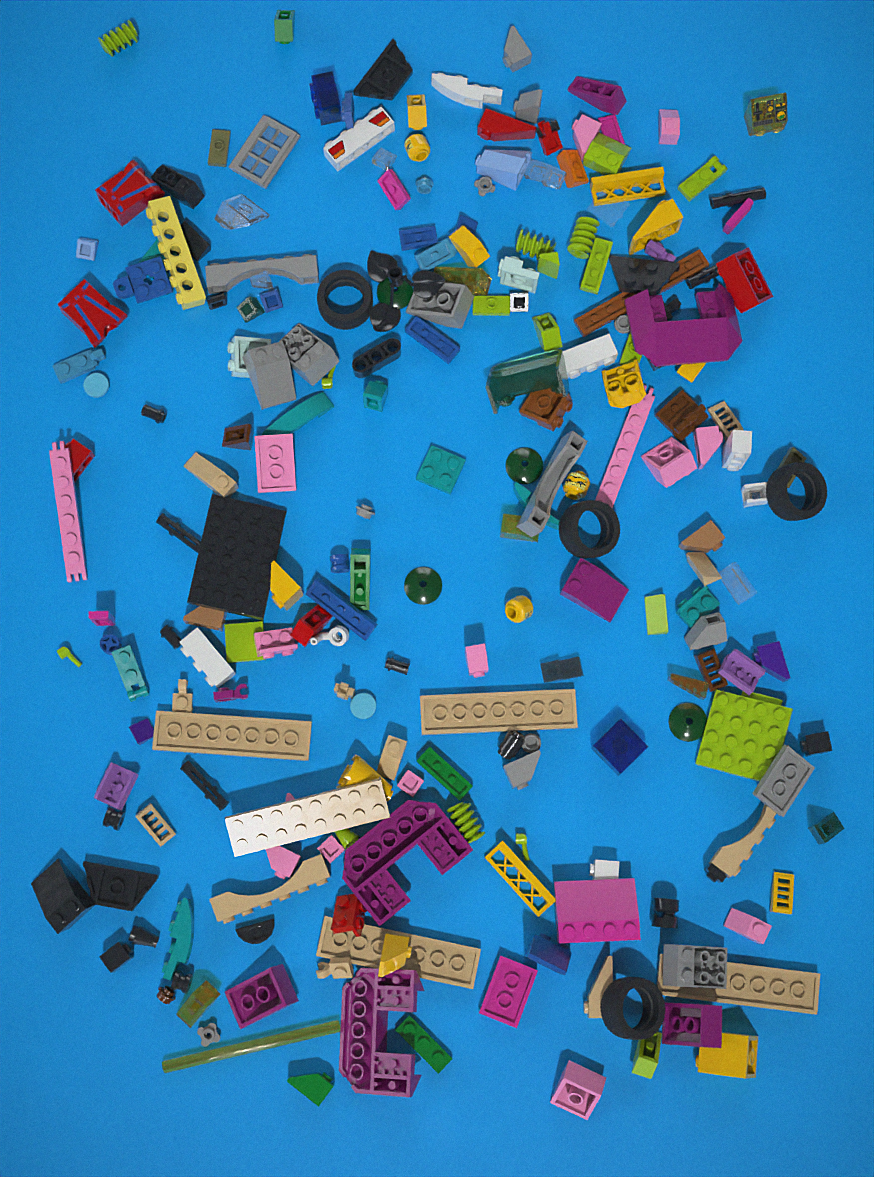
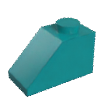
(375, 395)

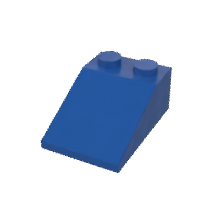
(549, 954)

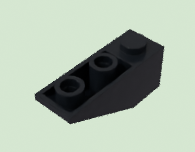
(178, 186)

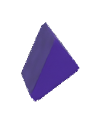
(142, 731)

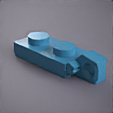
(435, 254)
(78, 365)

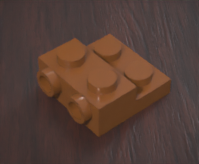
(546, 408)

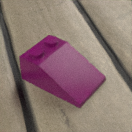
(594, 590)
(261, 996)
(692, 1025)

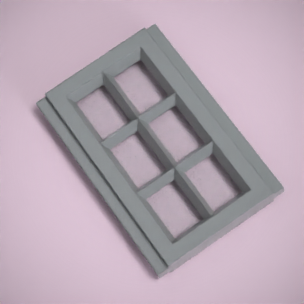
(264, 151)

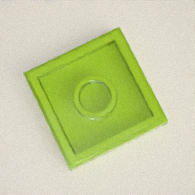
(241, 643)

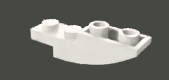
(471, 95)

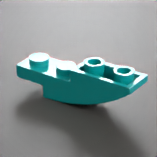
(183, 930)

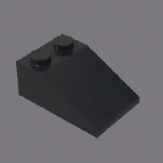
(61, 896)

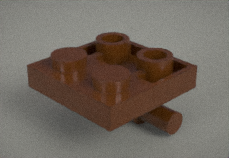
(682, 415)

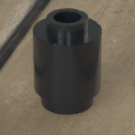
(511, 744)

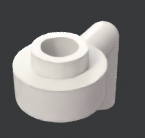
(332, 636)

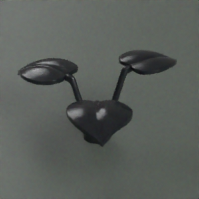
(384, 266)

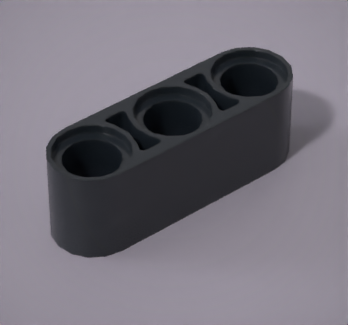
(380, 350)

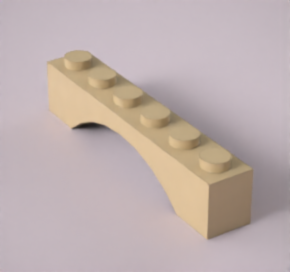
(731, 856)
(231, 904)

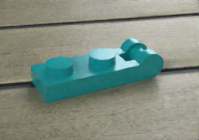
(130, 672)

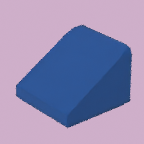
(470, 224)
(271, 300)

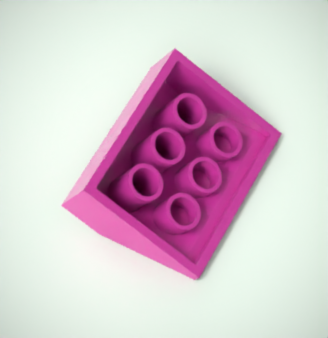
(596, 911)

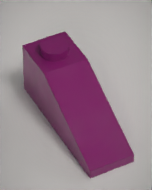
(599, 94)

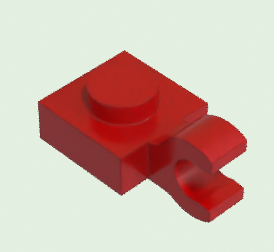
(550, 140)

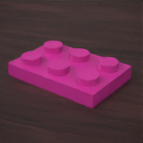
(508, 991)

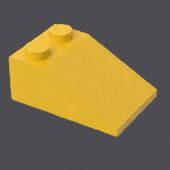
(660, 224)

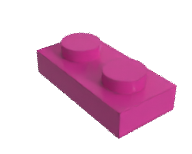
(394, 189)

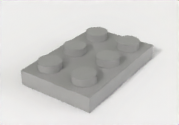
(783, 780)

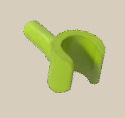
(327, 383)
(65, 652)
(522, 839)

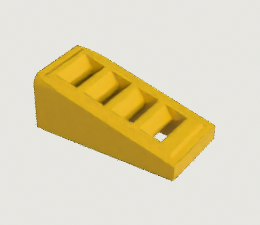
(789, 901)

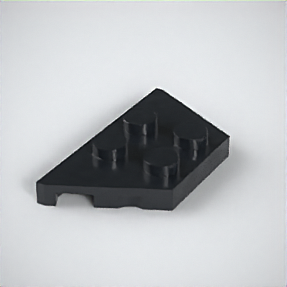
(386, 75)
(637, 274)
(117, 886)

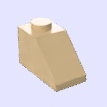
(391, 757)

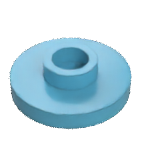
(96, 385)
(363, 706)

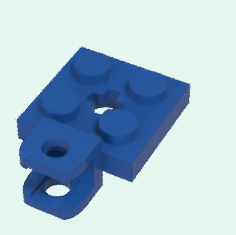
(135, 281)

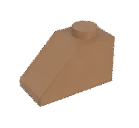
(704, 539)
(206, 618)

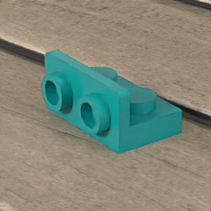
(699, 605)

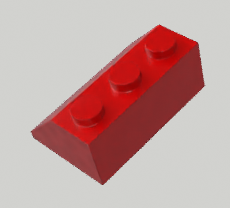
(744, 280)

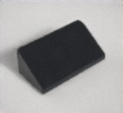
(197, 245)

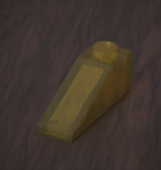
(474, 278)

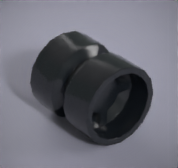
(663, 919)

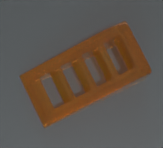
(693, 686)

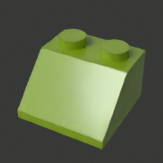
(606, 155)

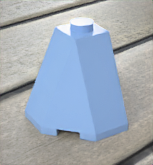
(504, 166)

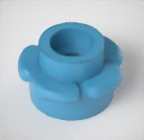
(424, 185)

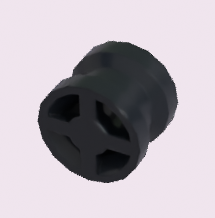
(113, 819)
(182, 981)

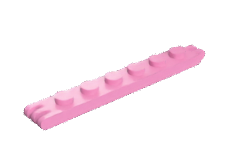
(624, 449)
(68, 512)

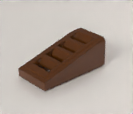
(701, 665)

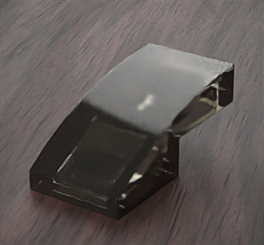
(562, 670)

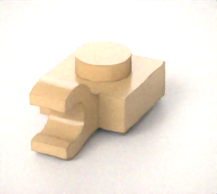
(344, 691)
(182, 701)
(337, 967)

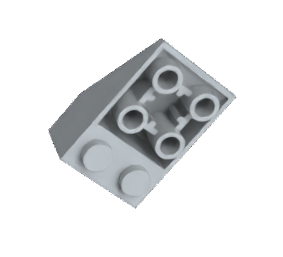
(308, 354)
(695, 966)

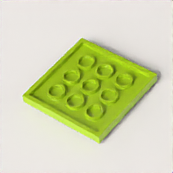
(743, 735)

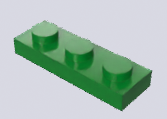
(444, 773)
(424, 1044)

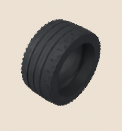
(339, 279)
(814, 486)
(609, 529)
(652, 1013)

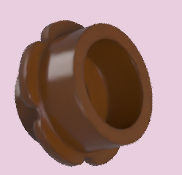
(166, 994)

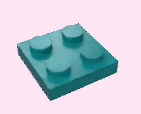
(440, 469)

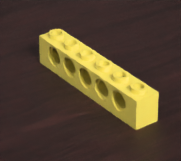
(164, 208)

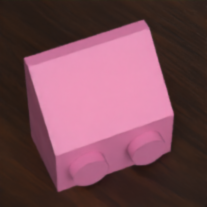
(669, 462)
(578, 1090)

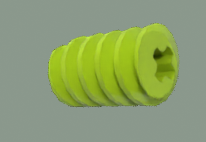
(119, 38)
(582, 237)
(532, 245)
(466, 822)

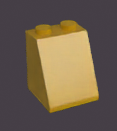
(734, 1058)

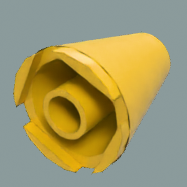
(361, 772)

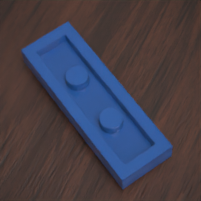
(432, 340)

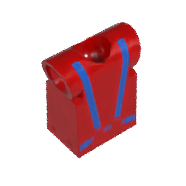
(128, 193)
(91, 312)

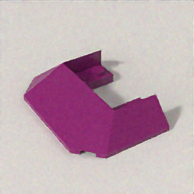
(684, 341)
(388, 842)
(364, 1032)

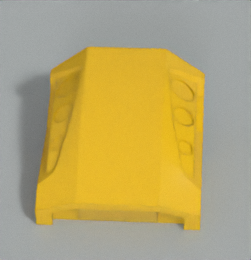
(624, 385)

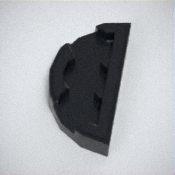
(256, 932)

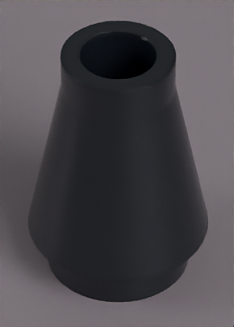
(142, 936)

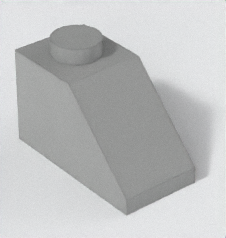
(516, 51)
(528, 106)
(521, 770)

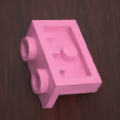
(274, 642)

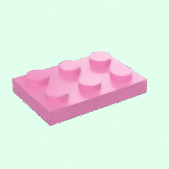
(275, 463)

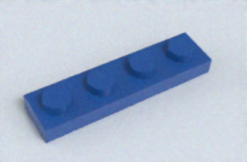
(341, 609)

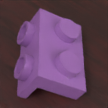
(741, 671)
(116, 786)

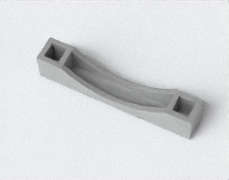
(225, 276)
(538, 509)

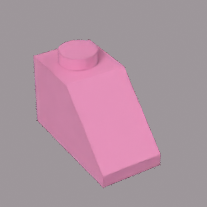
(669, 126)
(584, 132)
(706, 443)
(476, 660)
(282, 861)
(747, 926)

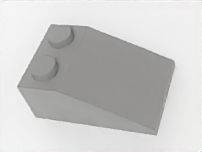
(445, 308)
(270, 374)

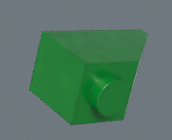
(284, 26)
(313, 1085)

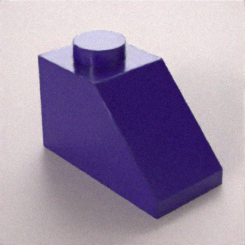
(772, 660)

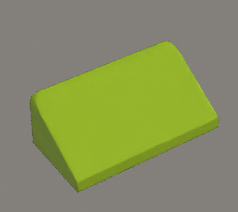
(549, 264)
(656, 614)

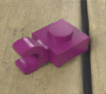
(226, 694)

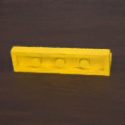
(625, 182)
(526, 873)

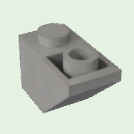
(707, 631)

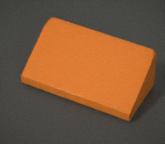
(571, 163)

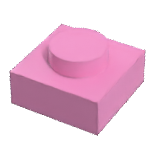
(410, 783)
(331, 849)

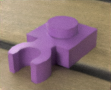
(658, 252)

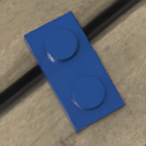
(348, 111)
(418, 238)

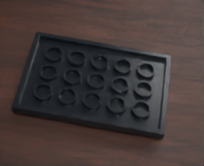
(236, 557)

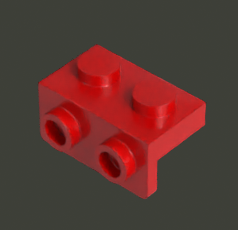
(348, 915)

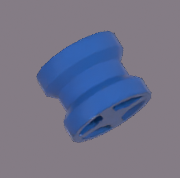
(339, 563)
(107, 642)

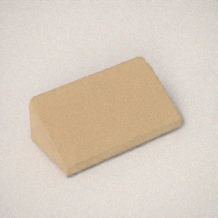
(703, 567)

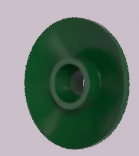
(401, 297)
(522, 474)
(419, 594)
(678, 724)

